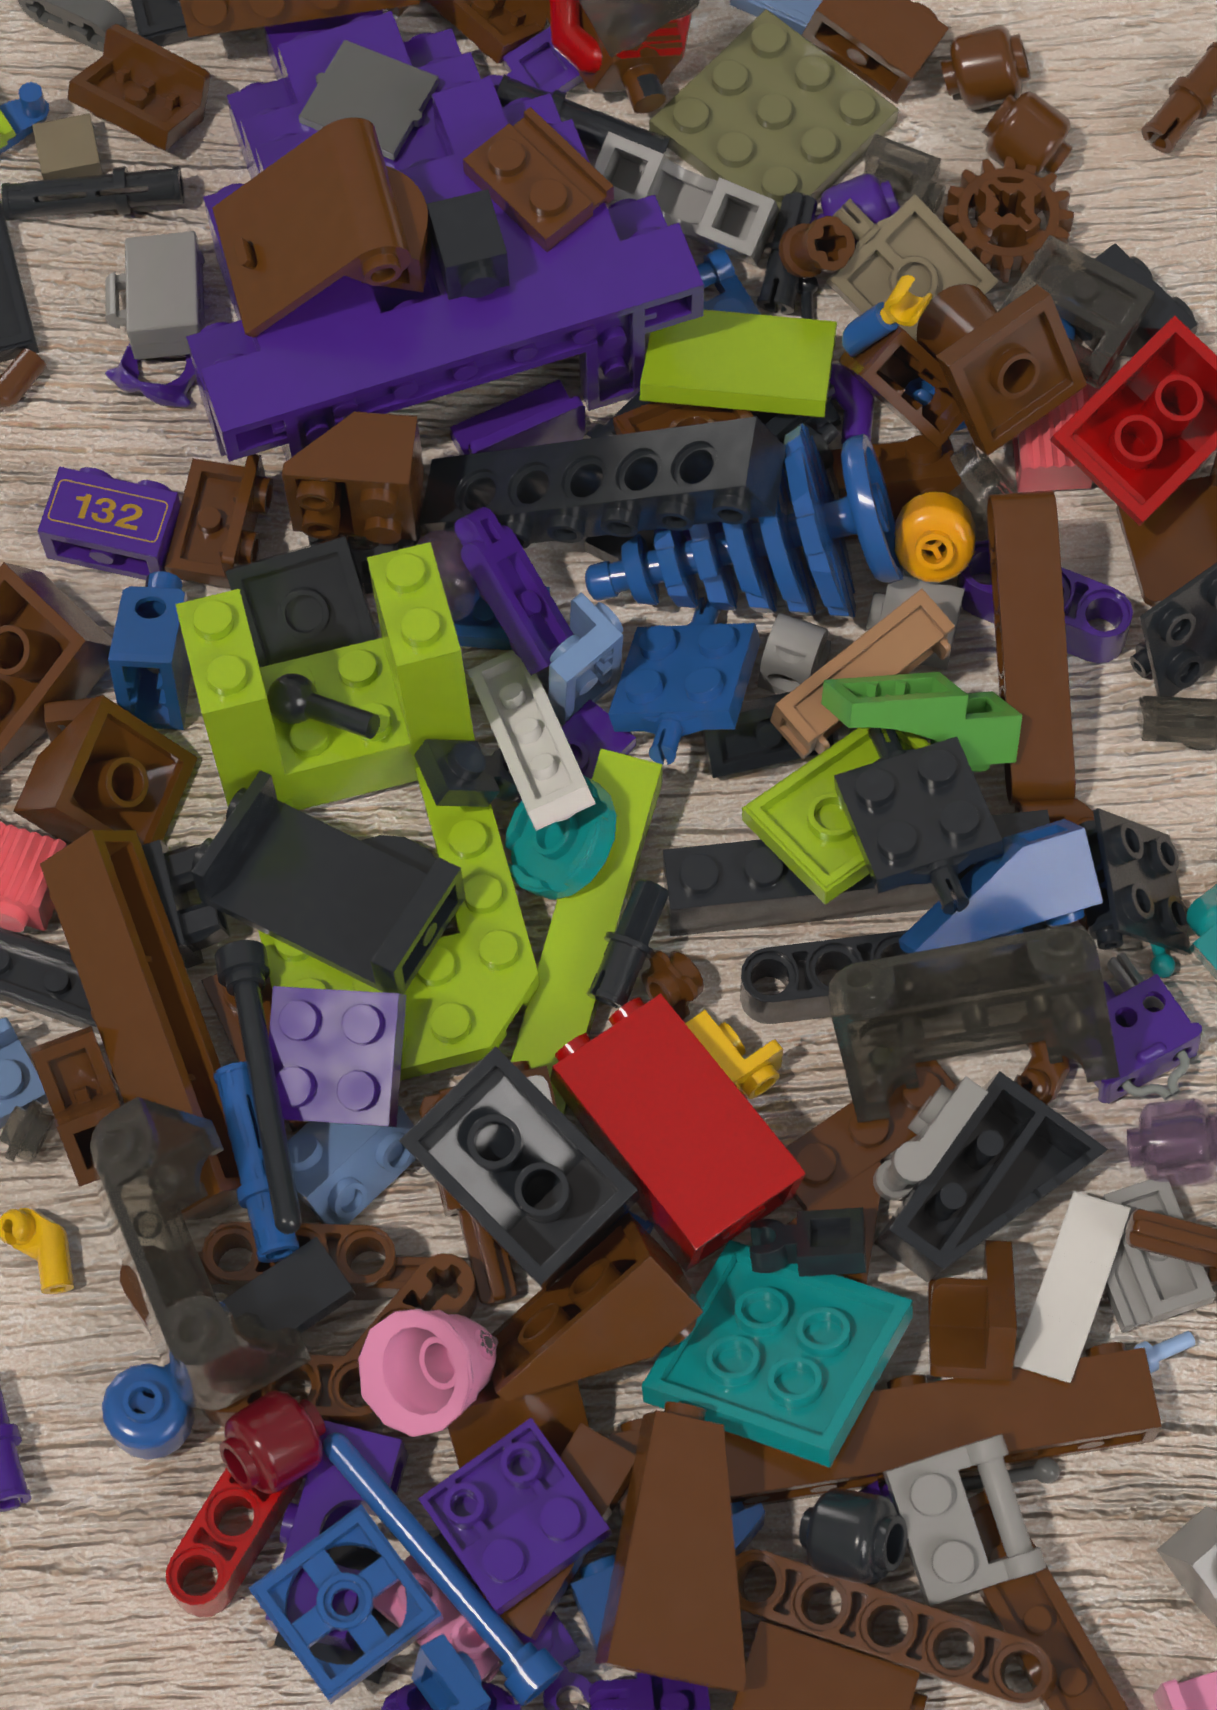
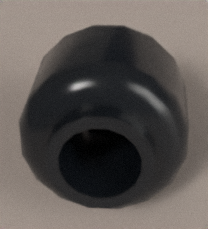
(853, 1536)

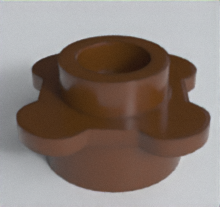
(675, 979)

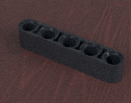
(798, 970)

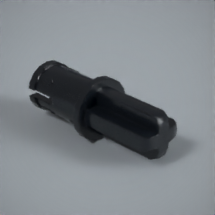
(778, 284)
(629, 945)

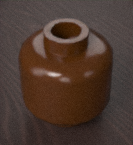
(986, 66)
(1029, 133)

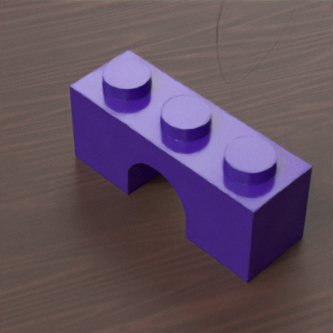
(323, 1503)

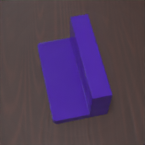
(528, 420)

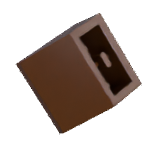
(358, 480)

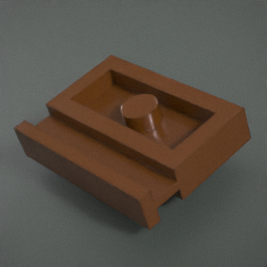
(538, 179)

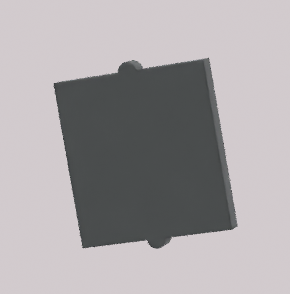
(371, 88)

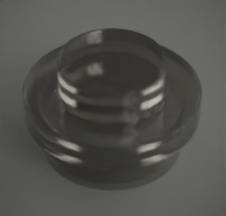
(26, 1131)

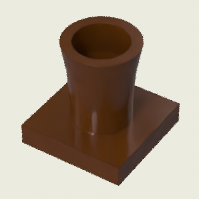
(1000, 364)

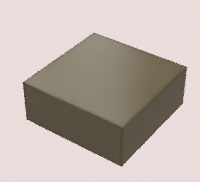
(67, 147)

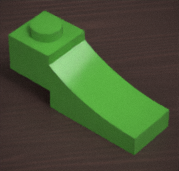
(930, 708)

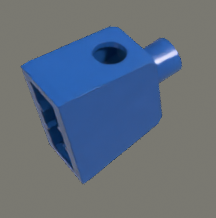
(151, 637)

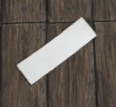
(1072, 1287)

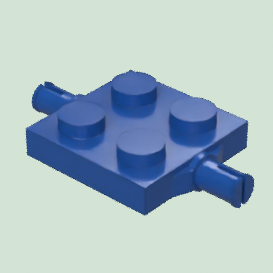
(684, 679)

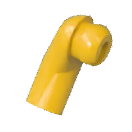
(42, 1241)

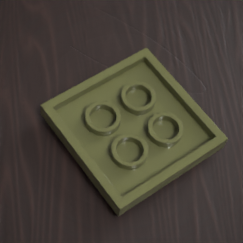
(774, 114)

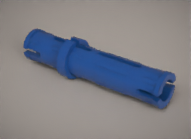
(253, 1193)

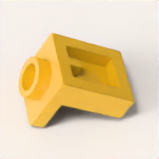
(750, 1075)

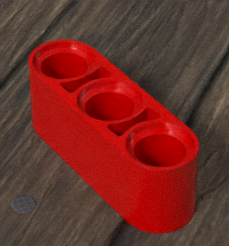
(227, 1554)

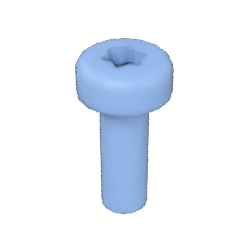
(1166, 1348)

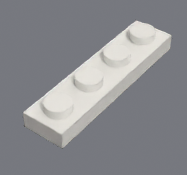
(531, 740)

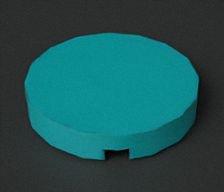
(565, 853)

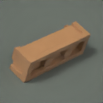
(888, 648)

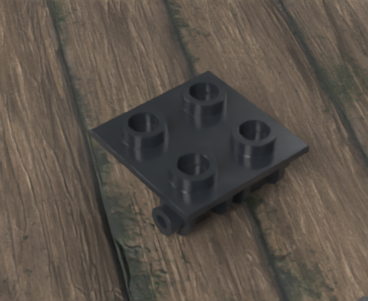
(1180, 636)
(1136, 885)

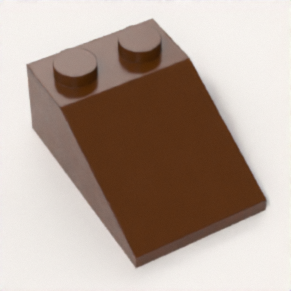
(45, 655)
(602, 1314)

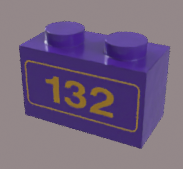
(109, 522)

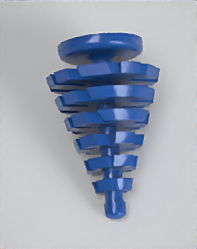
(793, 547)

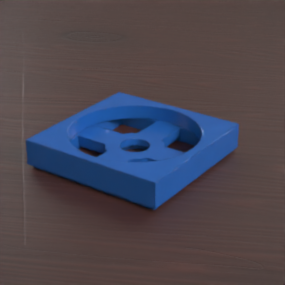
(273, 1591)

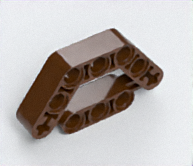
(403, 1278)

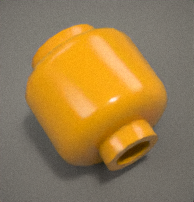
(934, 537)

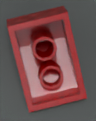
(1148, 422)

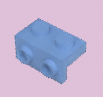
(346, 1165)

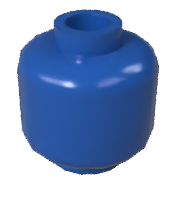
(164, 1420)

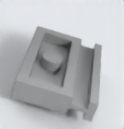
(1146, 1284)

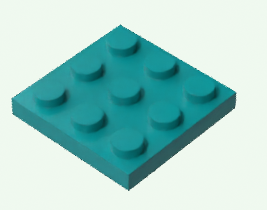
(781, 1354)

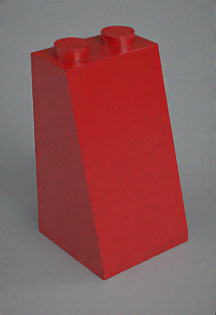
(675, 1128)

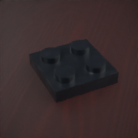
(304, 601)

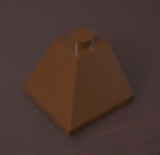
(106, 776)

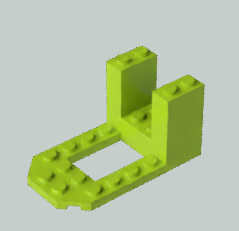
(420, 692)

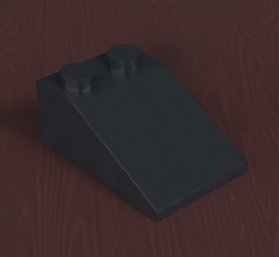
(520, 1168)

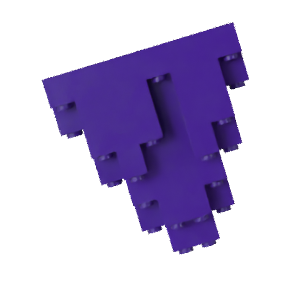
(401, 347)

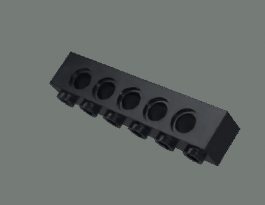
(614, 483)

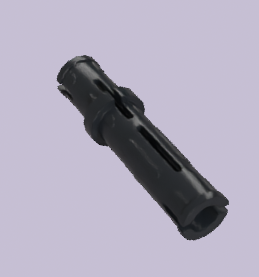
(590, 124)
(163, 185)

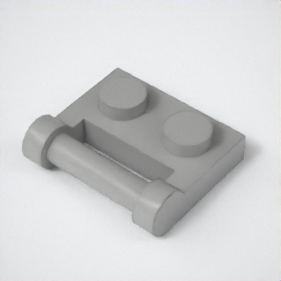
(936, 1129)
(942, 1526)

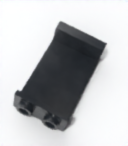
(325, 889)

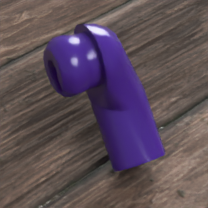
(855, 401)

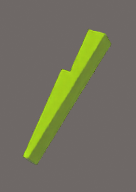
(580, 921)

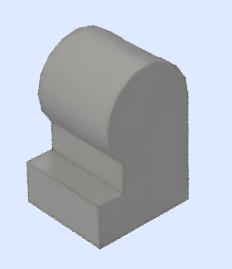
(792, 650)

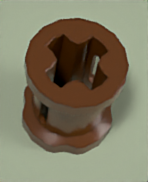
(799, 252)

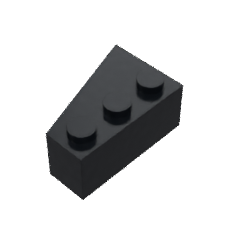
(991, 1174)

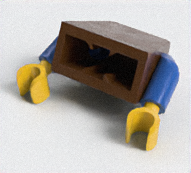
(899, 367)

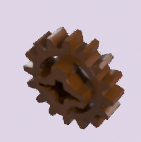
(1007, 214)

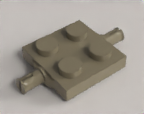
(902, 245)

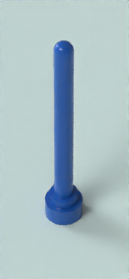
(524, 1666)

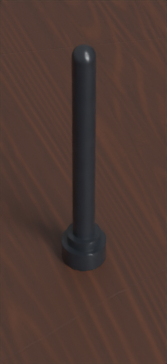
(243, 971)

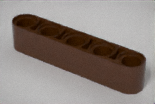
(1032, 642)
(925, 1630)

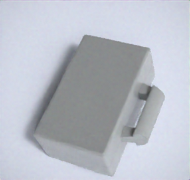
(161, 294)

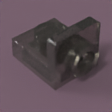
(907, 170)

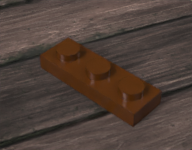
(844, 1148)

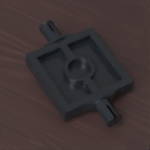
(918, 816)

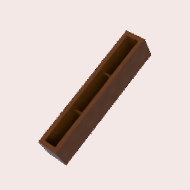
(140, 990)

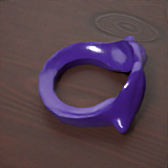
(169, 394)

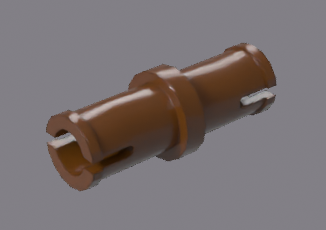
(1189, 100)

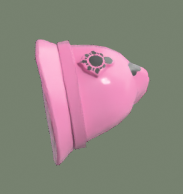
(424, 1368)

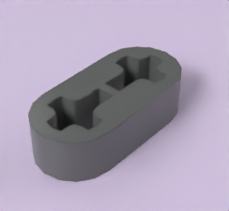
(76, 19)

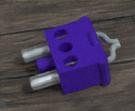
(1147, 1033)

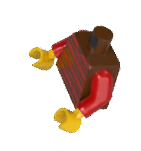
(634, 70)

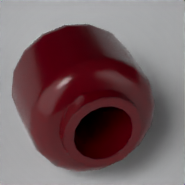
(272, 1442)

